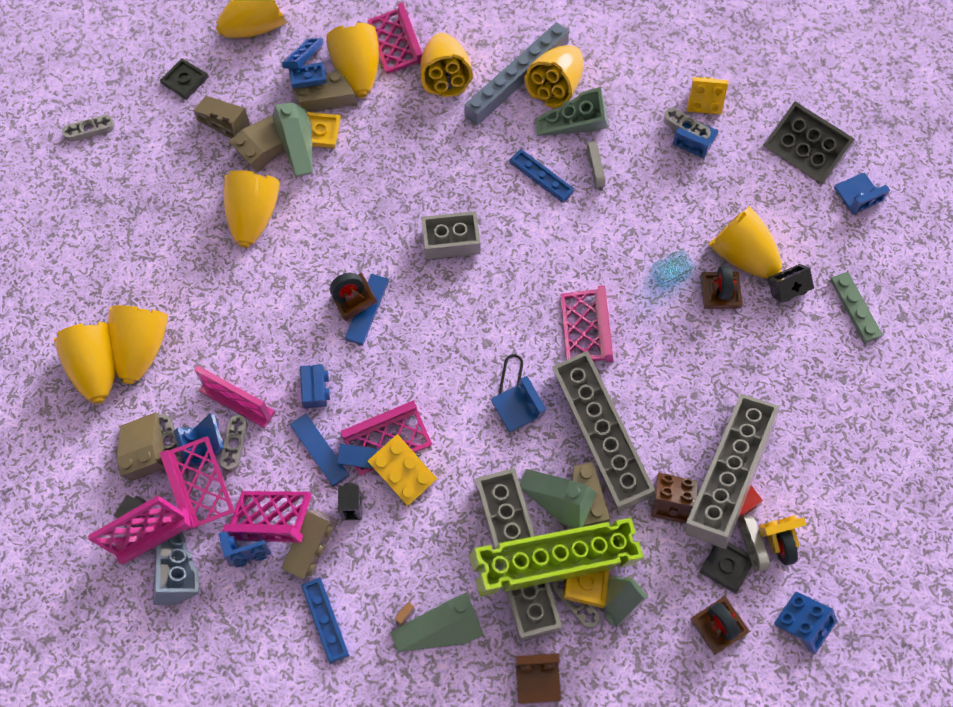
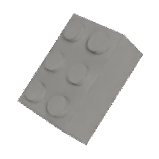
(451, 235)

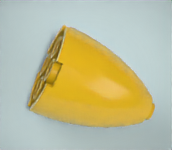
(249, 18)
(355, 55)
(442, 55)
(555, 73)
(248, 204)
(748, 245)
(135, 339)
(87, 359)

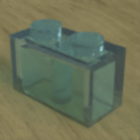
(672, 269)

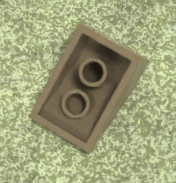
(258, 143)
(140, 448)

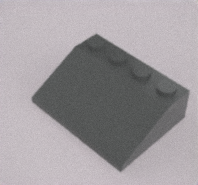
(809, 142)

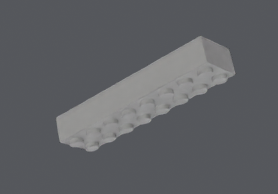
(604, 431)
(732, 471)
(506, 521)

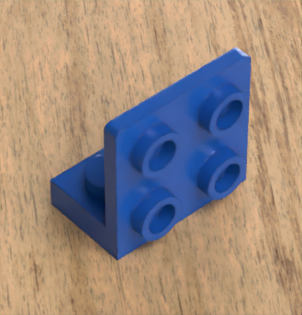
(308, 75)
(693, 143)
(860, 193)
(519, 405)
(186, 435)
(239, 556)
(807, 620)

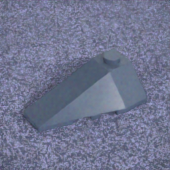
(174, 572)

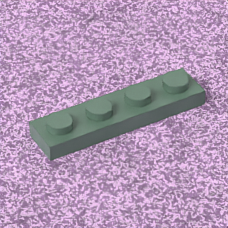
(856, 307)

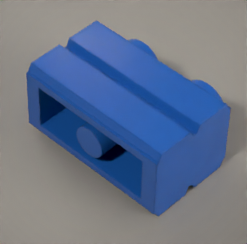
(313, 386)

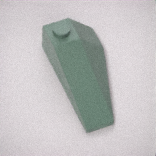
(580, 114)
(296, 136)
(559, 496)
(622, 599)
(443, 626)

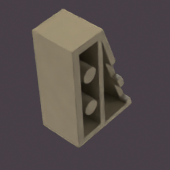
(324, 96)
(221, 116)
(587, 475)
(316, 532)

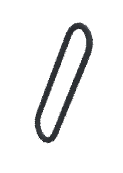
(504, 370)

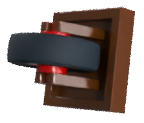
(721, 289)
(351, 294)
(719, 625)

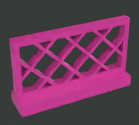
(409, 33)
(602, 319)
(234, 398)
(383, 421)
(179, 486)
(264, 530)
(143, 537)

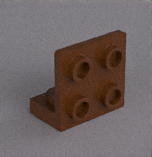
(674, 498)
(538, 678)

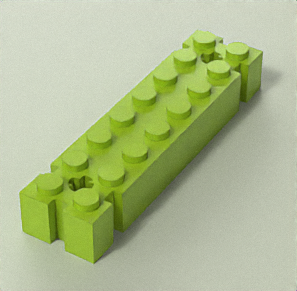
(555, 556)

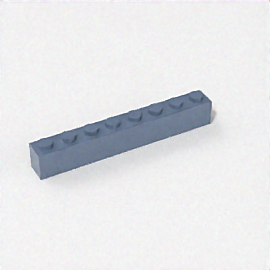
(512, 76)

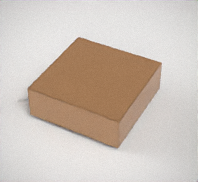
(405, 614)

